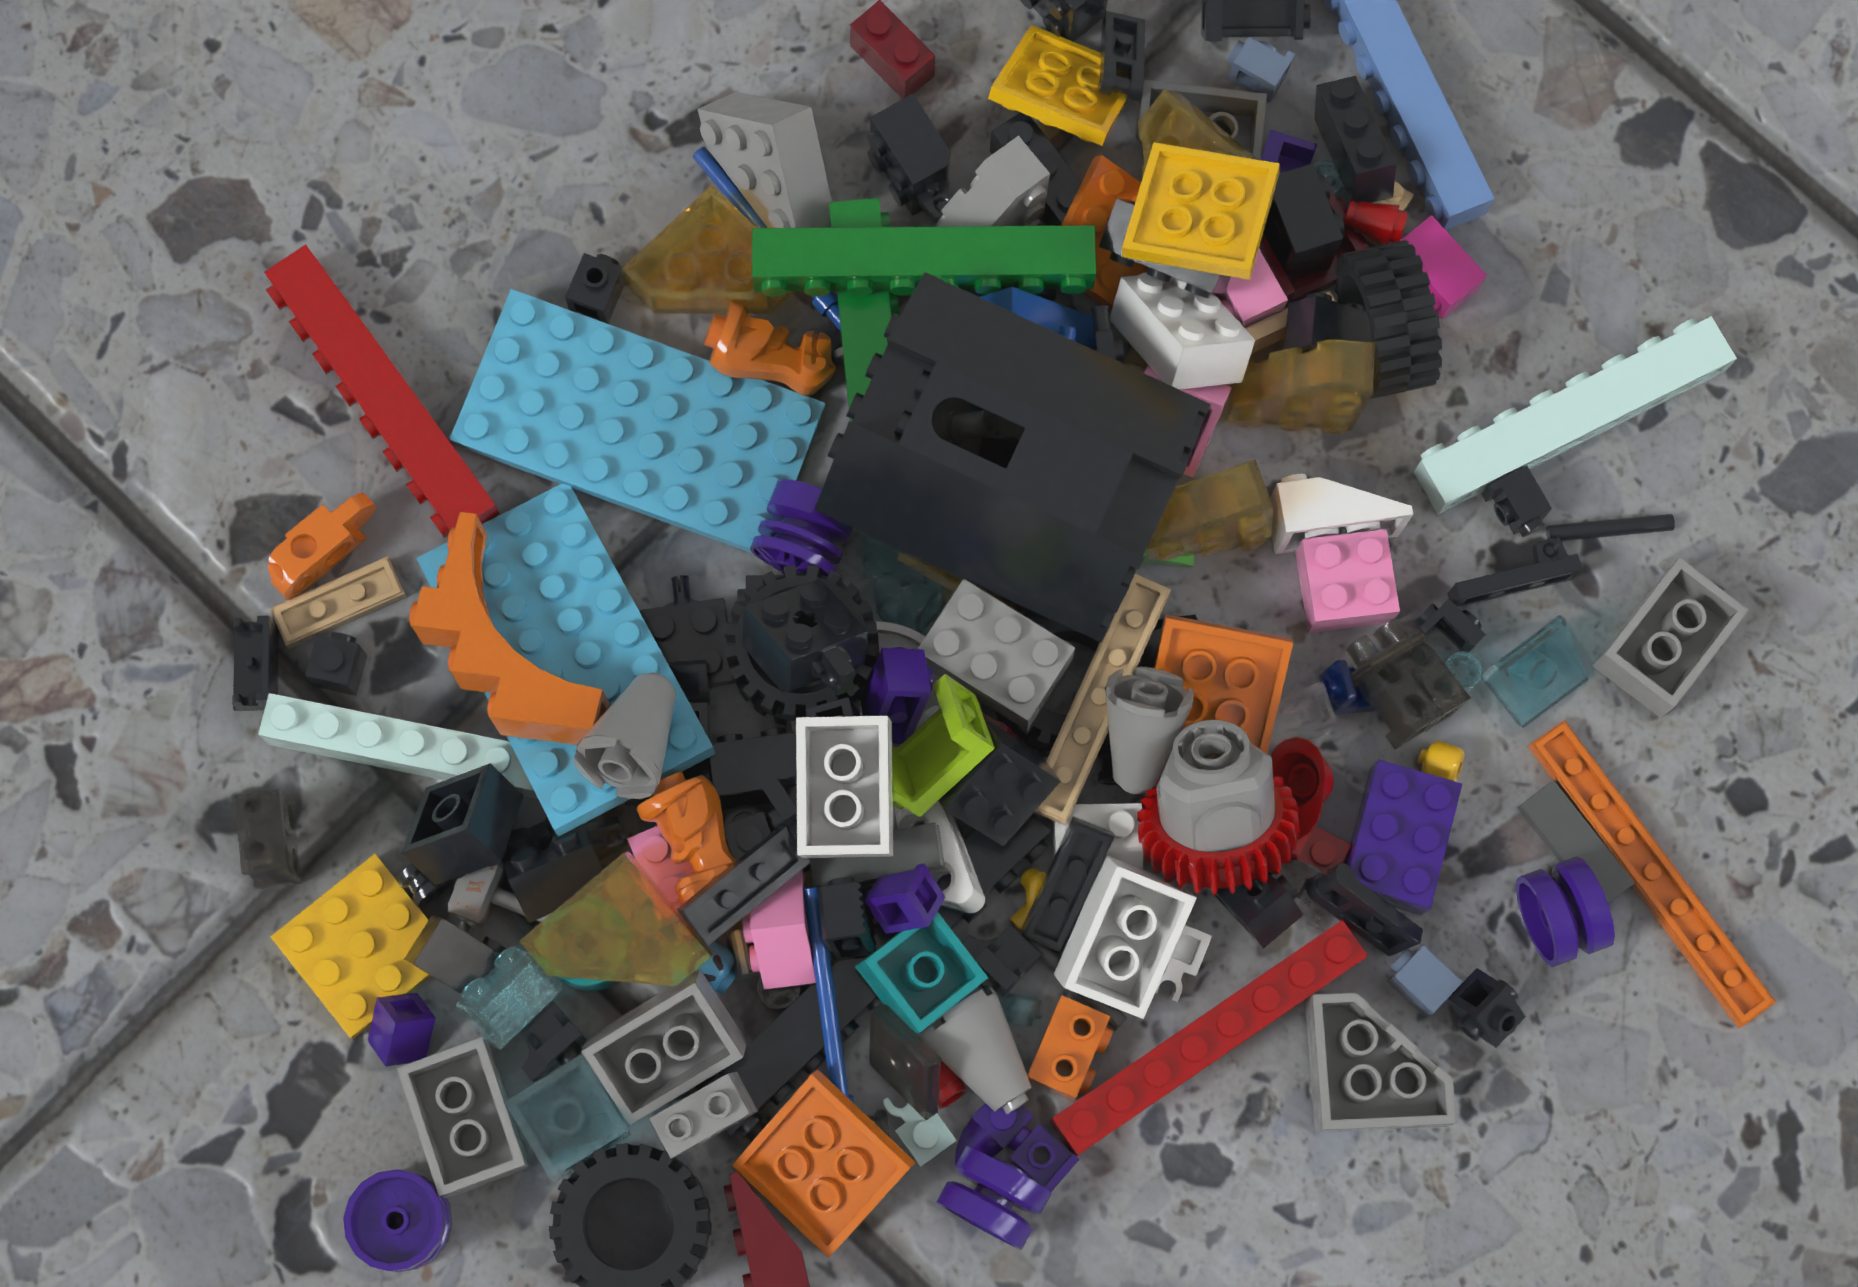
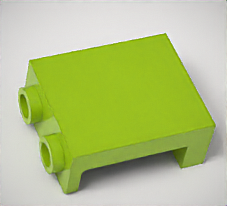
(940, 749)

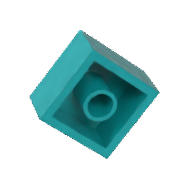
(922, 973)

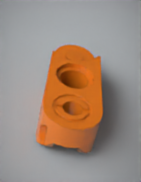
(318, 545)

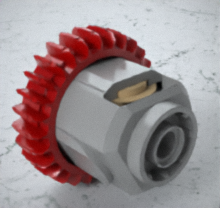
(1217, 812)

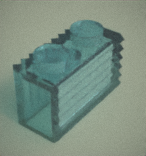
(508, 996)

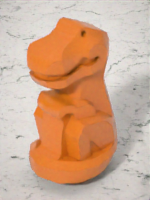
(757, 350)
(693, 826)

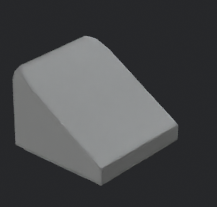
(740, 948)

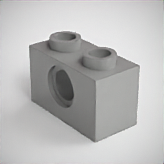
(703, 1114)

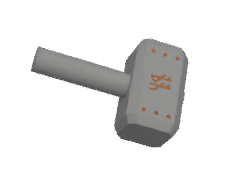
(478, 892)

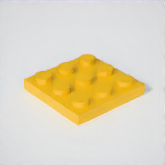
(1058, 86)
(1201, 210)
(356, 943)

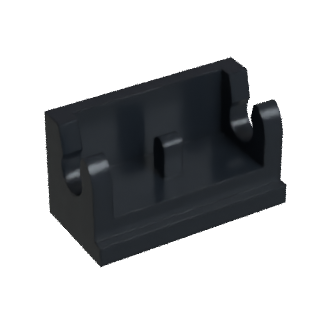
(255, 663)

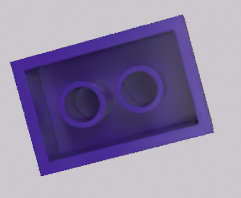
(1402, 834)

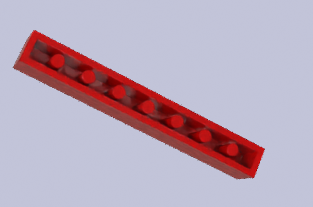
(378, 389)
(1208, 1038)

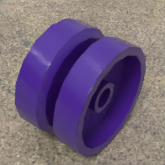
(1565, 911)
(996, 1192)
(370, 1221)

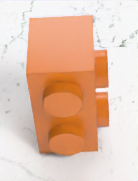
(1068, 1049)

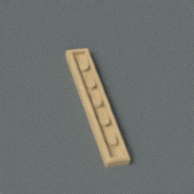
(1088, 718)

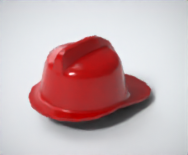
(1308, 777)

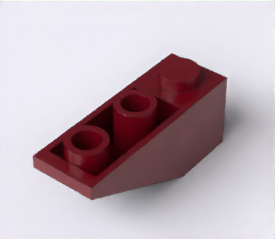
(770, 1251)

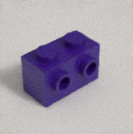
(899, 689)

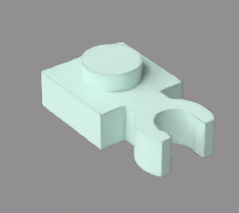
(920, 1136)

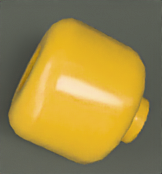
(1442, 760)

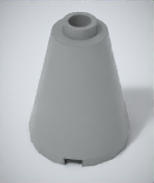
(1143, 721)
(630, 739)
(981, 1050)

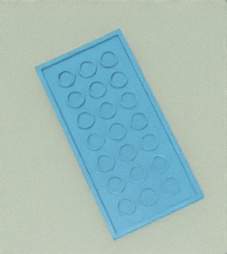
(633, 421)
(573, 617)

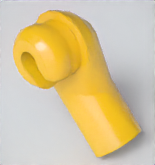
(1031, 881)

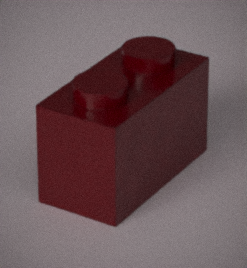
(892, 50)

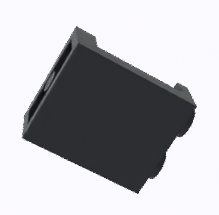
(1254, 18)

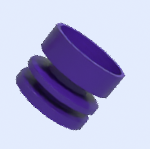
(801, 533)

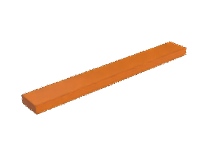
(1654, 875)

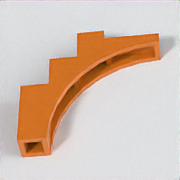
(522, 697)

